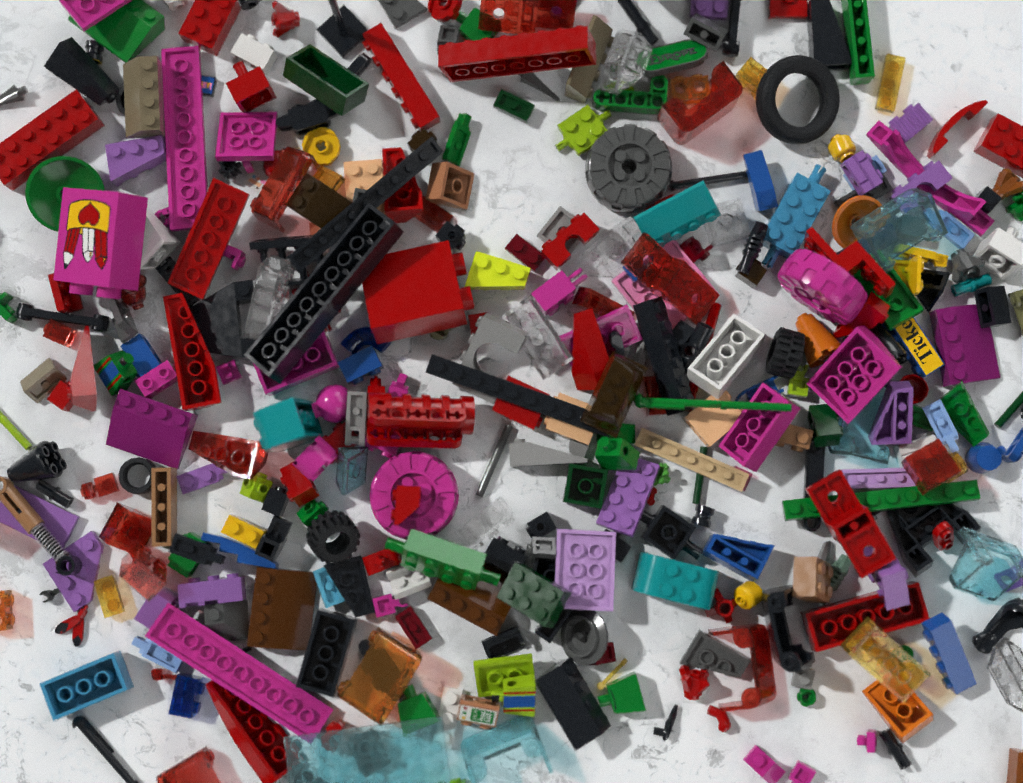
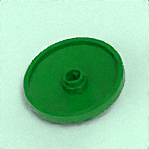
(46, 186)

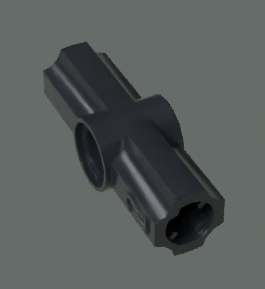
(697, 340)

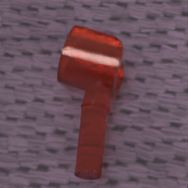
(157, 674)

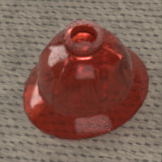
(133, 297)

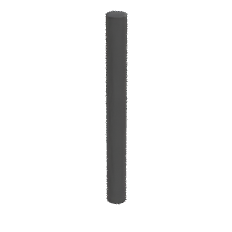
(494, 460)

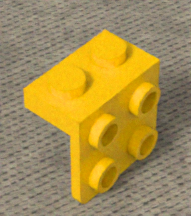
(910, 273)

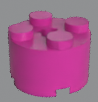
(314, 457)

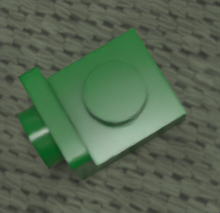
(6, 310)

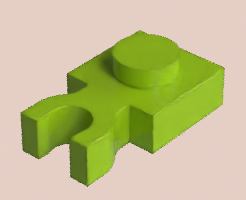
(797, 385)

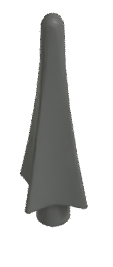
(533, 81)
(13, 95)

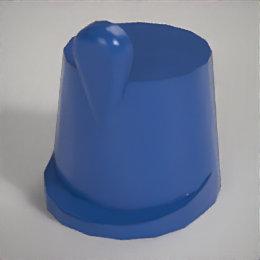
(984, 457)

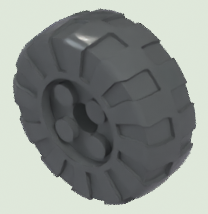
(632, 149)

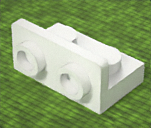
(406, 582)

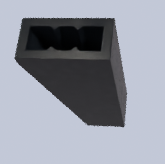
(825, 36)
(81, 72)

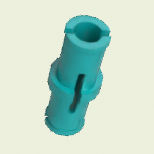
(971, 285)

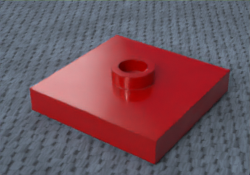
(788, 9)

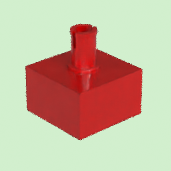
(250, 88)

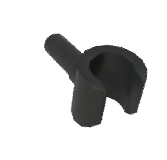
(51, 593)

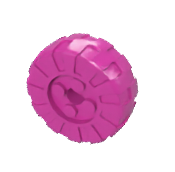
(822, 286)
(438, 493)

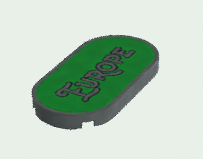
(676, 57)

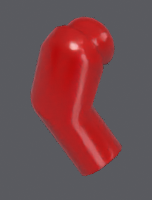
(722, 717)

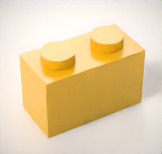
(243, 531)

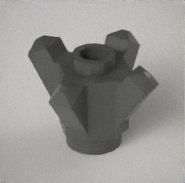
(965, 265)

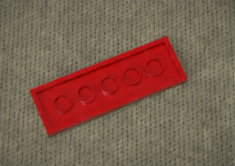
(208, 238)

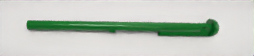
(671, 403)

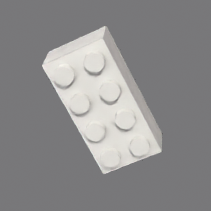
(725, 356)

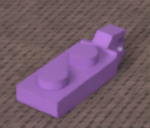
(200, 478)

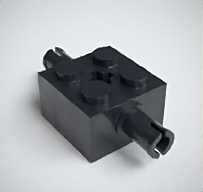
(680, 530)

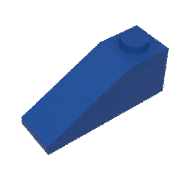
(760, 181)

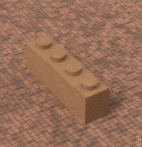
(163, 505)

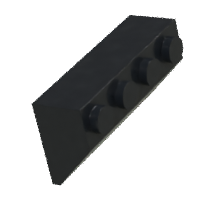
(572, 703)

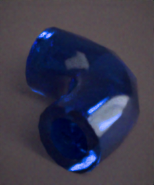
(361, 337)

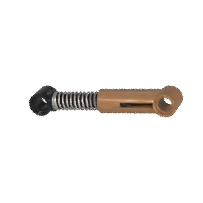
(33, 523)

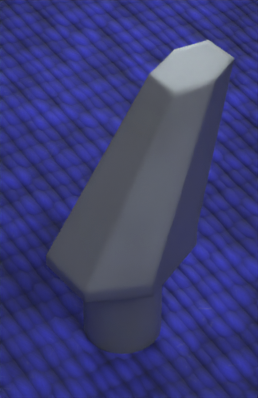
(824, 553)

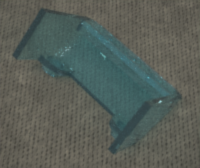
(505, 737)

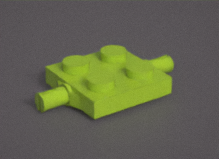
(582, 130)

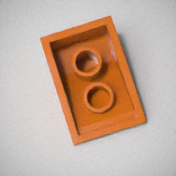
(902, 718)

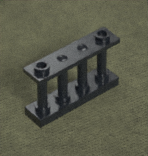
(280, 245)

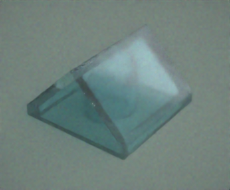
(351, 468)

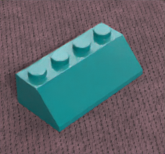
(679, 214)

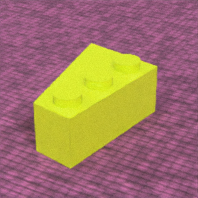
(496, 274)

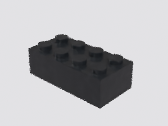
(326, 652)

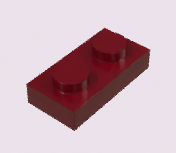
(524, 252)
(413, 627)

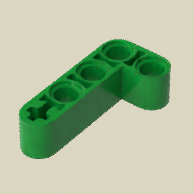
(628, 96)

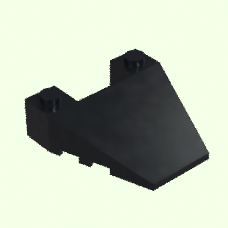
(221, 321)
(914, 531)

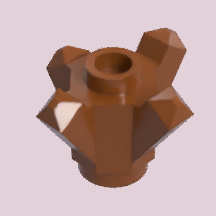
(1007, 184)

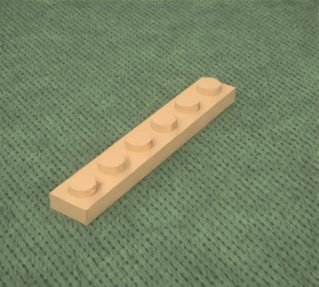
(691, 460)

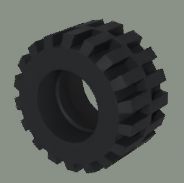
(785, 353)
(342, 546)

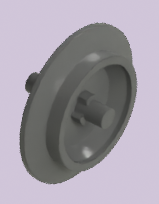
(584, 636)

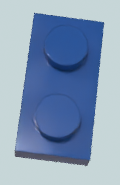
(1015, 450)

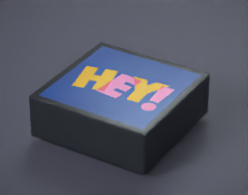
(208, 85)

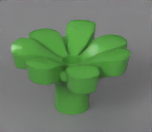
(662, 476)

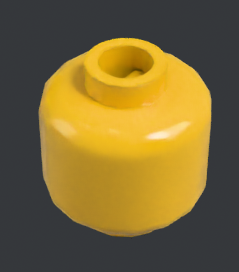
(841, 147)
(748, 595)

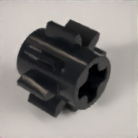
(231, 172)

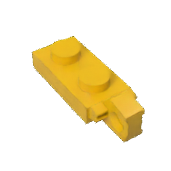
(937, 259)

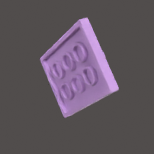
(586, 568)

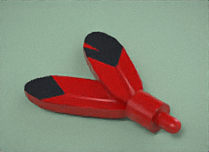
(75, 622)

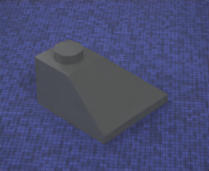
(228, 619)

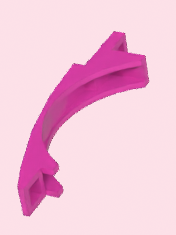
(962, 206)

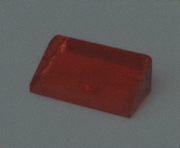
(433, 215)

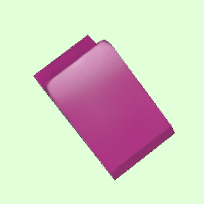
(764, 765)

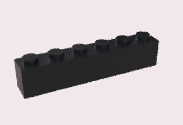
(663, 351)

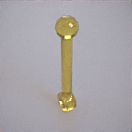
(601, 685)

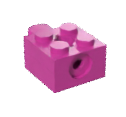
(557, 291)

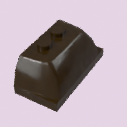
(614, 394)

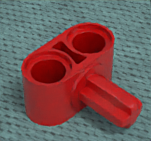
(381, 561)

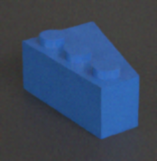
(738, 555)

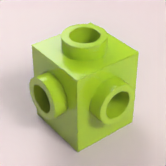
(257, 487)

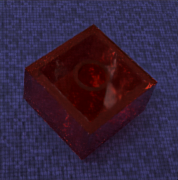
(930, 466)

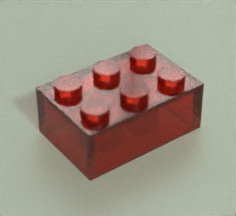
(143, 571)

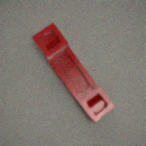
(939, 139)

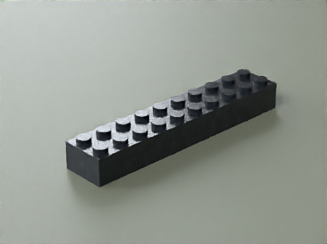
(324, 293)

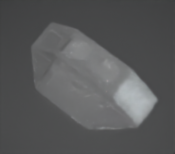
(625, 61)
(606, 254)
(1007, 671)

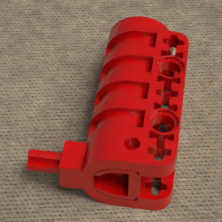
(417, 418)

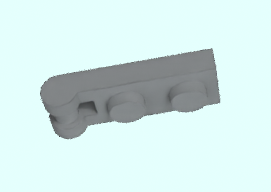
(356, 417)

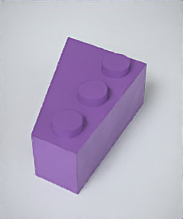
(133, 157)
(894, 415)
(891, 582)
(211, 590)

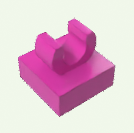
(229, 372)
(869, 740)

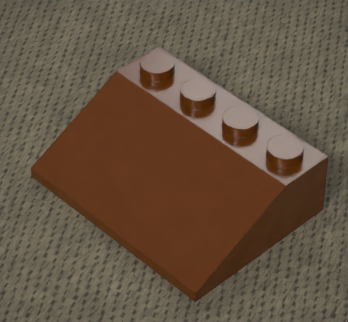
(476, 605)
(282, 609)

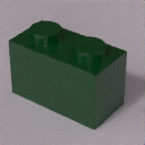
(825, 424)

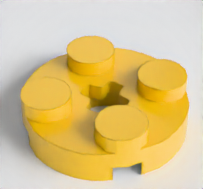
(331, 141)

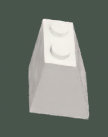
(157, 243)

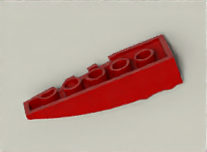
(191, 356)
(253, 733)

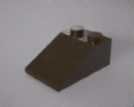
(316, 201)

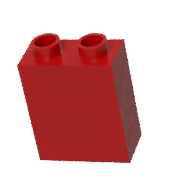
(417, 293)

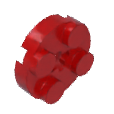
(444, 13)

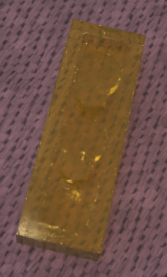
(890, 83)

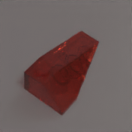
(235, 455)

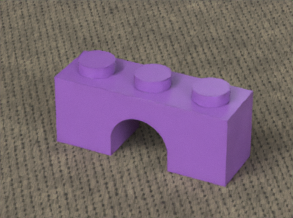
(934, 175)

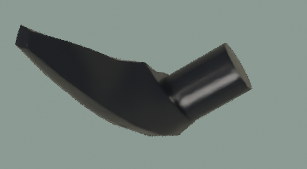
(665, 733)

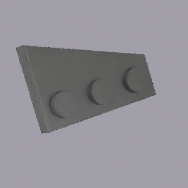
(713, 655)

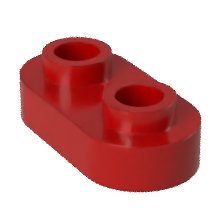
(943, 536)

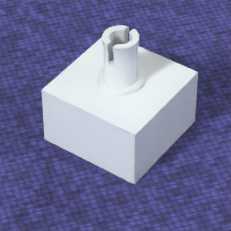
(1001, 252)

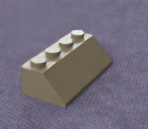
(582, 78)
(143, 97)

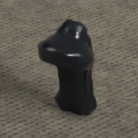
(1007, 618)

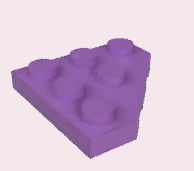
(79, 588)

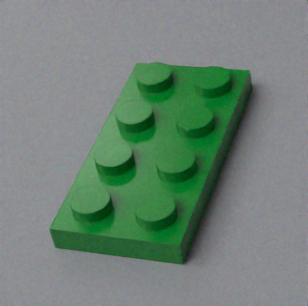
(901, 301)

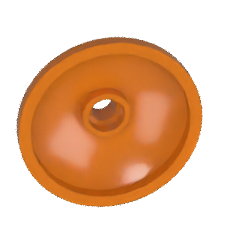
(856, 208)

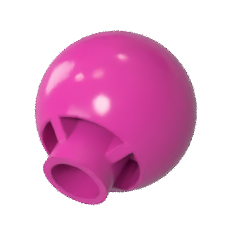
(331, 403)

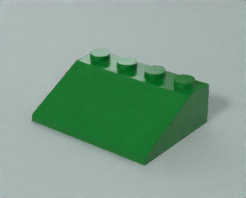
(127, 29)

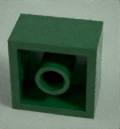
(585, 486)

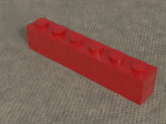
(401, 78)

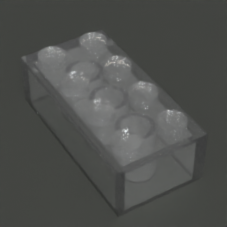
(268, 294)

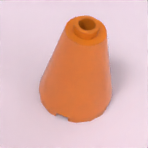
(818, 340)

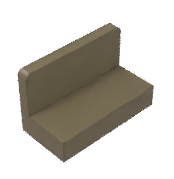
(42, 380)

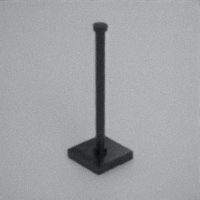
(342, 29)

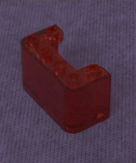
(685, 123)

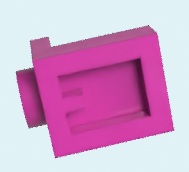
(239, 255)

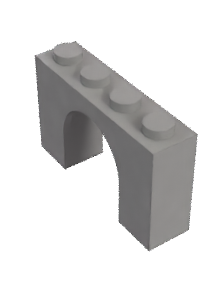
(491, 330)

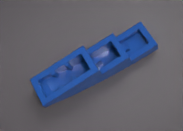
(245, 553)

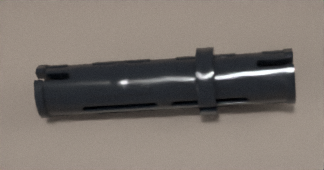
(635, 16)

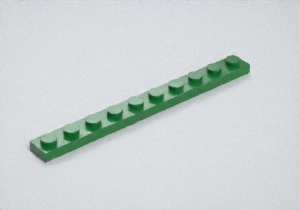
(891, 499)

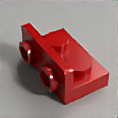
(64, 301)

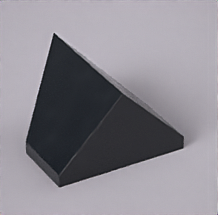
(933, 287)

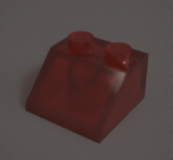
(126, 528)

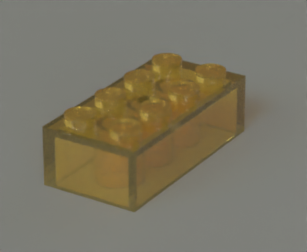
(885, 659)

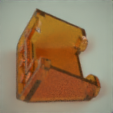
(380, 676)

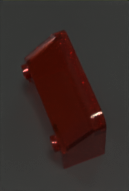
(281, 184)
(757, 639)

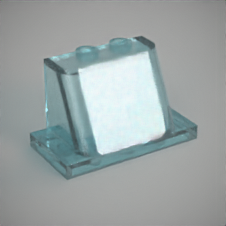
(986, 565)

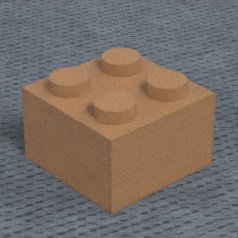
(812, 580)

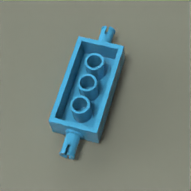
(794, 215)

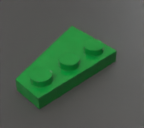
(964, 414)

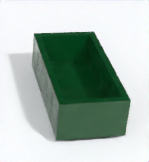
(325, 79)

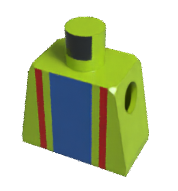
(517, 695)

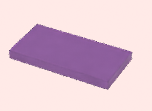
(57, 520)

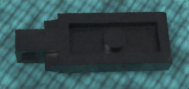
(195, 550)

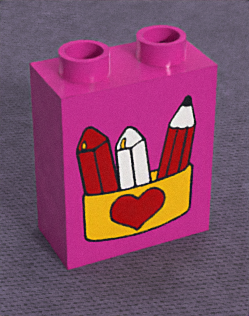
(100, 241)

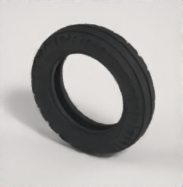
(828, 96)

